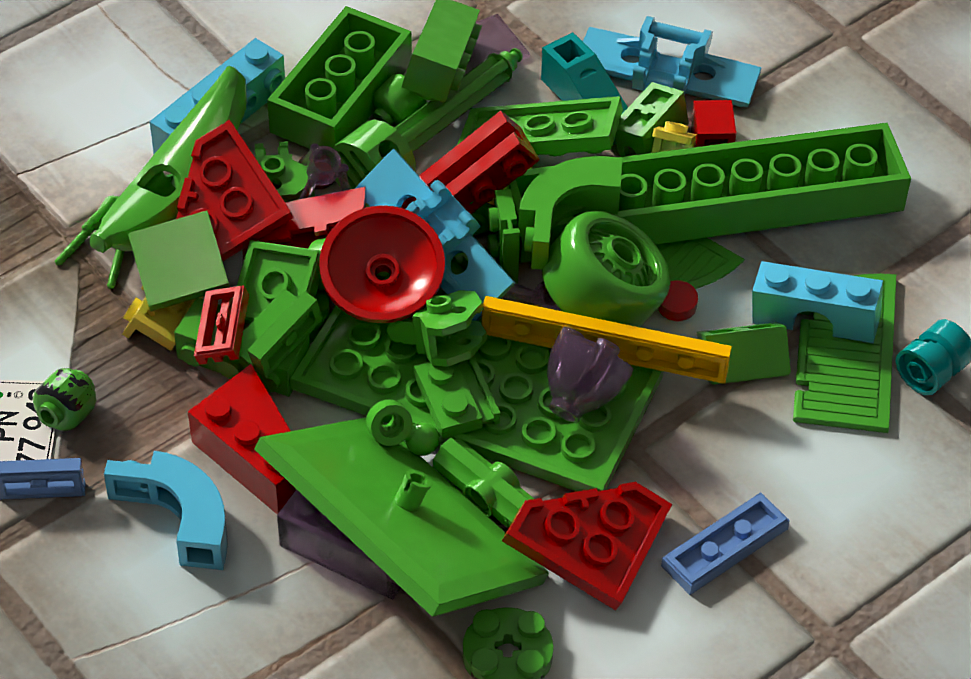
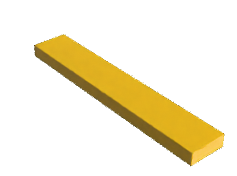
(637, 345)

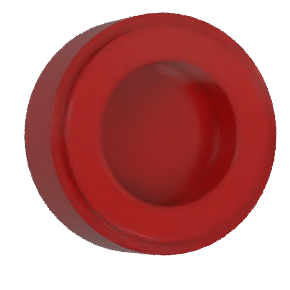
(680, 301)

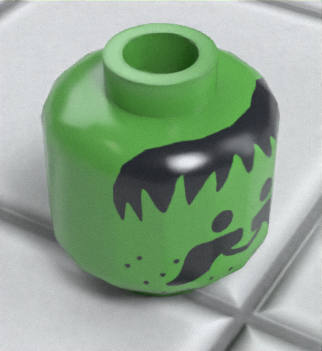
(64, 399)

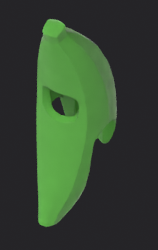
(152, 194)

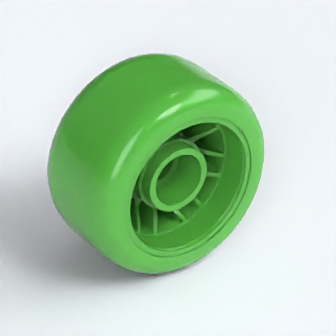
(606, 270)

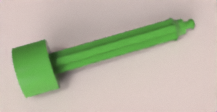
(376, 138)

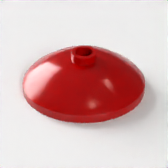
(376, 242)

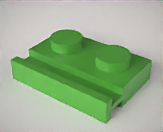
(506, 238)
(457, 397)

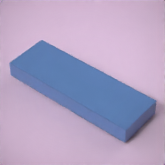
(725, 543)

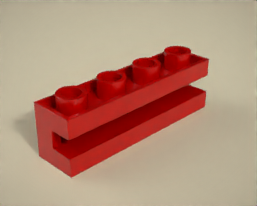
(483, 163)

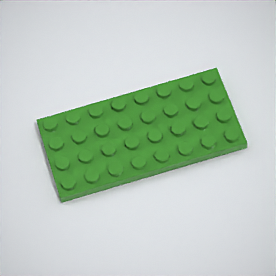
(359, 366)

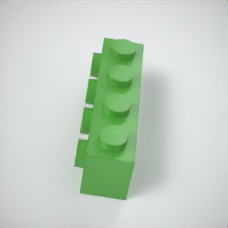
(443, 50)

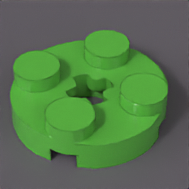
(513, 627)

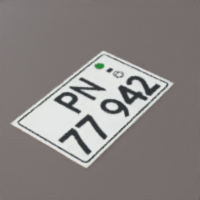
(20, 429)

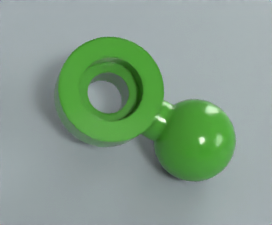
(420, 437)

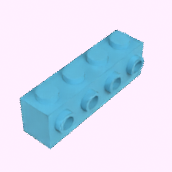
(262, 72)

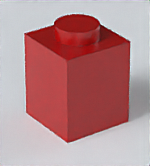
(713, 122)

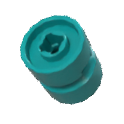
(934, 357)

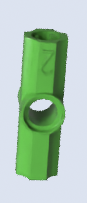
(487, 485)

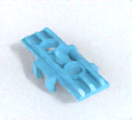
(730, 79)
(396, 181)

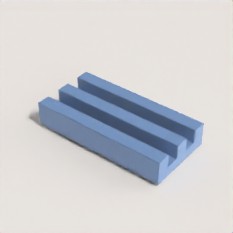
(41, 478)

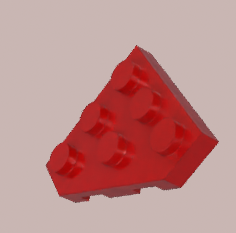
(232, 190)
(591, 536)

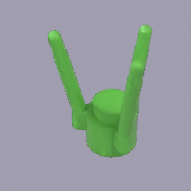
(87, 229)

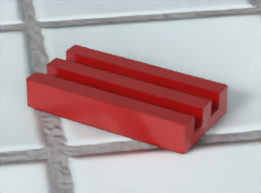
(229, 324)

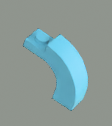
(185, 492)

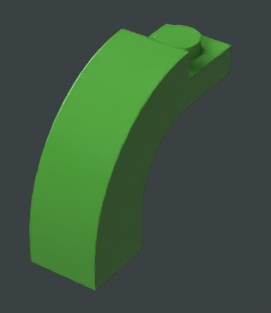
(564, 191)

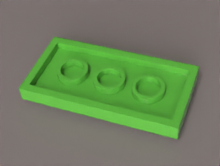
(559, 125)

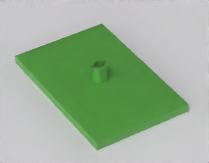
(402, 515)

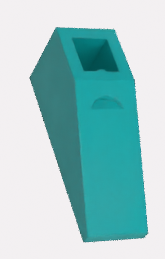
(576, 71)

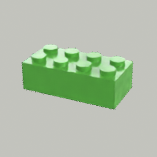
(336, 79)

